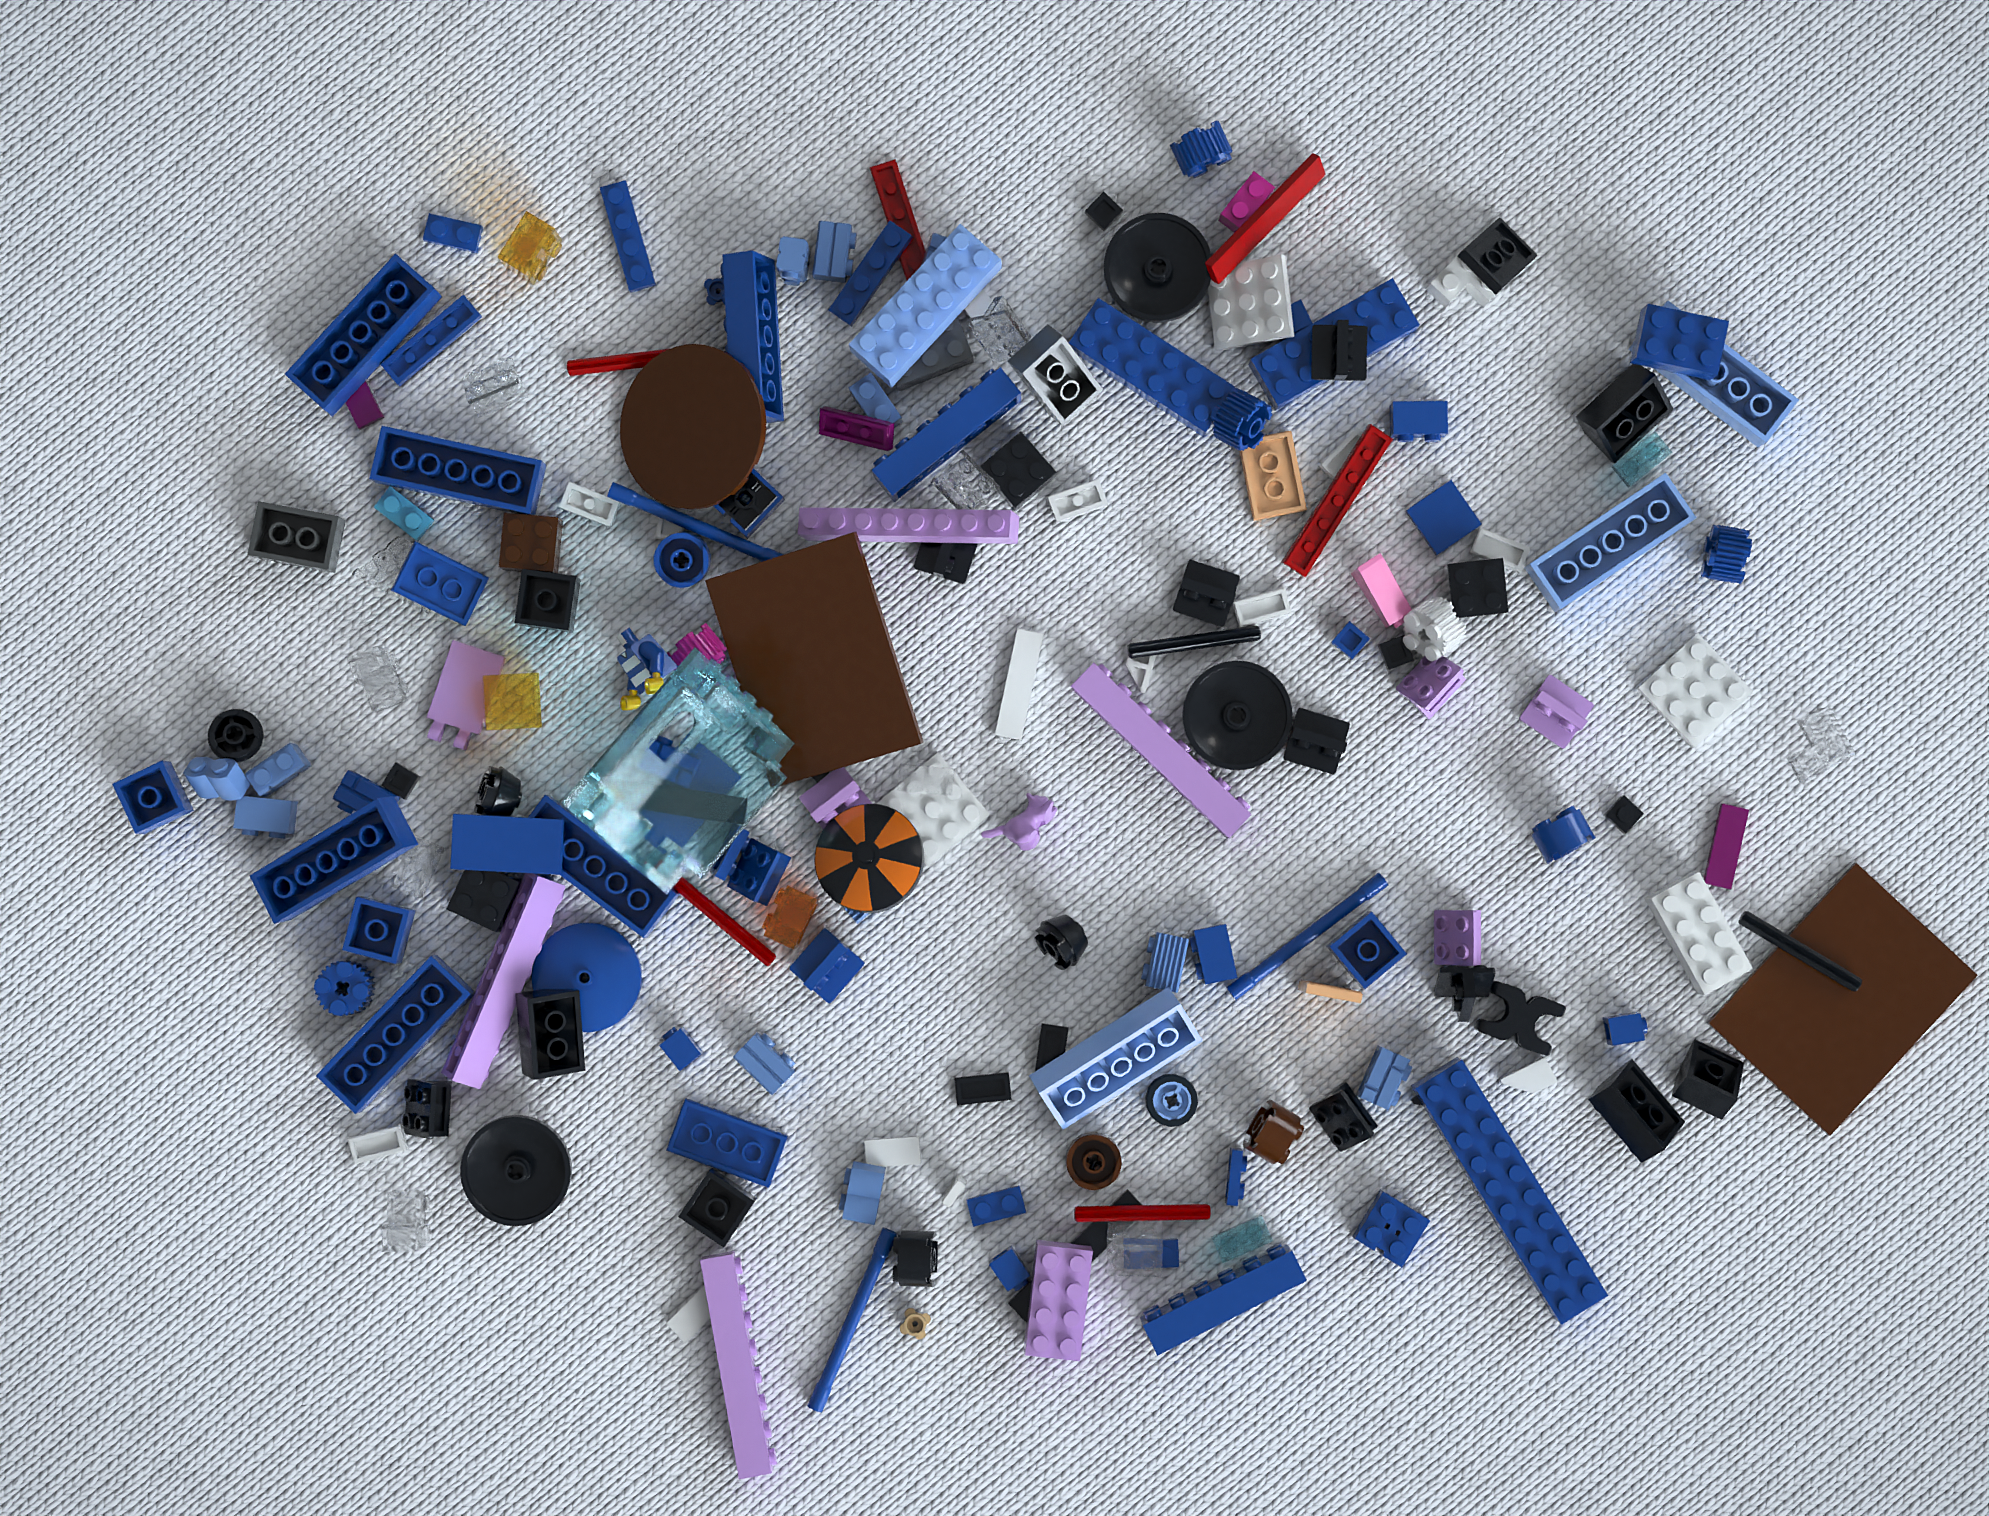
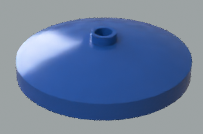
(608, 961)

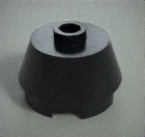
(235, 735)
(498, 793)
(1062, 939)

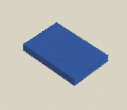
(439, 583)

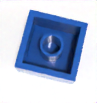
(153, 797)
(378, 930)
(1366, 950)

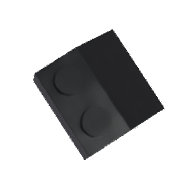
(1708, 1079)

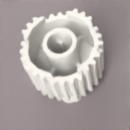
(1433, 628)

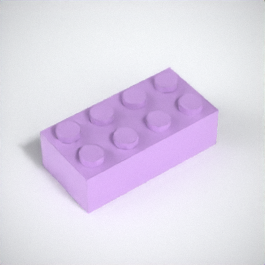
(1058, 1300)

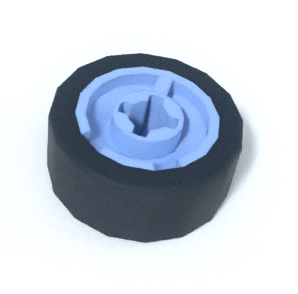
(1174, 1114)

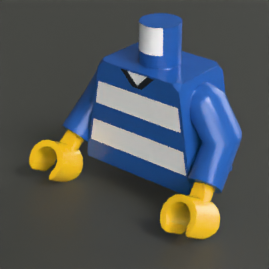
(645, 666)

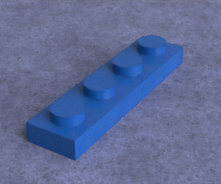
(627, 236)
(870, 273)
(431, 340)

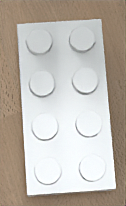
(1698, 933)

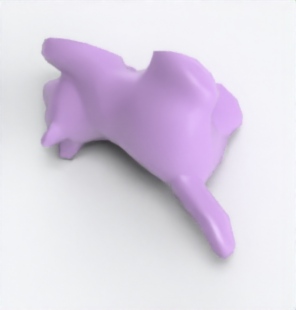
(1025, 827)

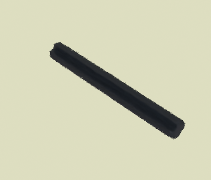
(1194, 642)
(1800, 951)

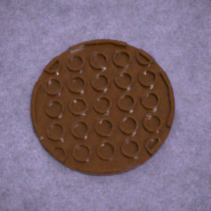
(692, 426)

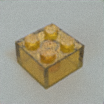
(530, 248)
(511, 701)

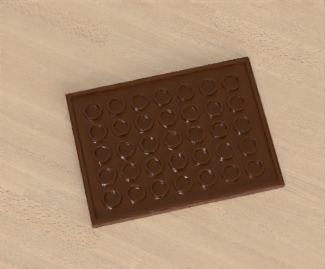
(817, 655)
(1835, 1043)

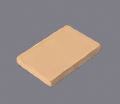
(1273, 477)
(1330, 991)

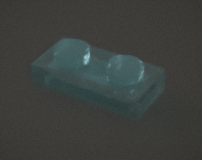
(1641, 459)
(1242, 1238)

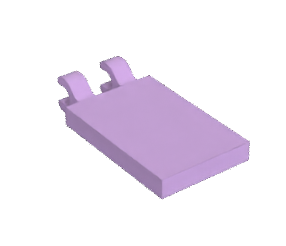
(460, 694)

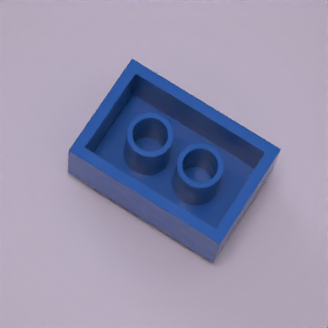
(1679, 342)

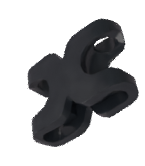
(1520, 1018)

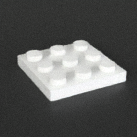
(1251, 304)
(1695, 690)
(939, 818)

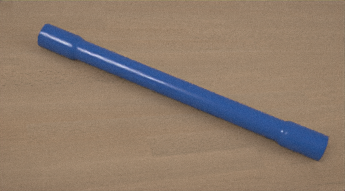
(632, 498)
(1364, 893)
(824, 1386)

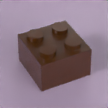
(530, 543)

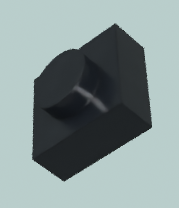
(1103, 211)
(1395, 653)
(400, 780)
(1623, 814)

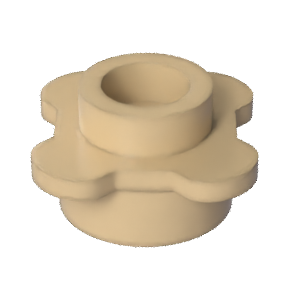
(919, 1330)

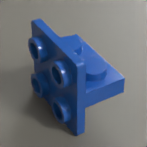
(758, 872)
(826, 965)

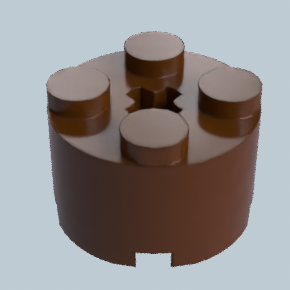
(1273, 1133)
(1101, 1174)

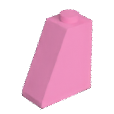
(1382, 591)

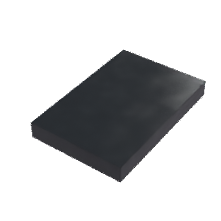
(1497, 255)

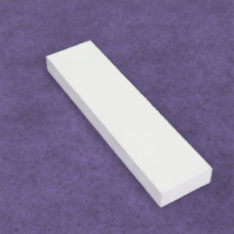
(1019, 684)

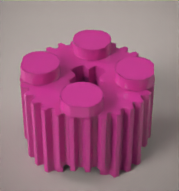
(704, 641)

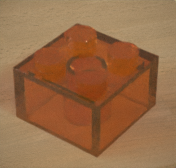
(790, 917)

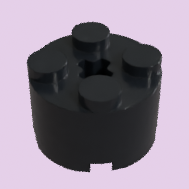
(915, 1258)

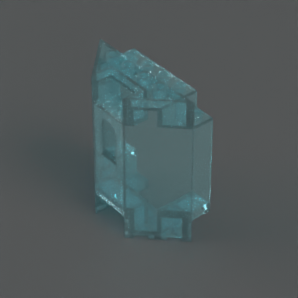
(702, 795)

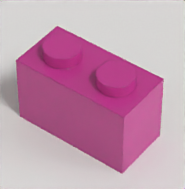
(1246, 201)

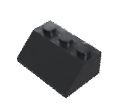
(1625, 412)
(550, 1032)
(1637, 1111)

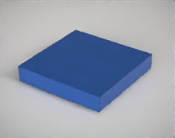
(1443, 517)

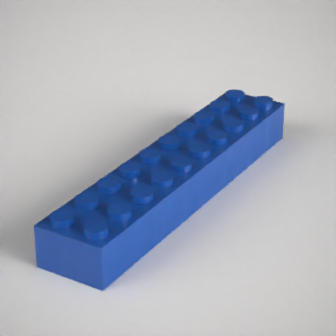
(1509, 1190)

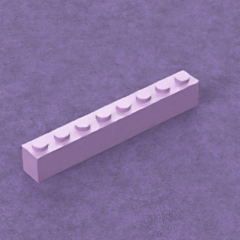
(910, 525)
(1160, 750)
(503, 978)
(737, 1364)

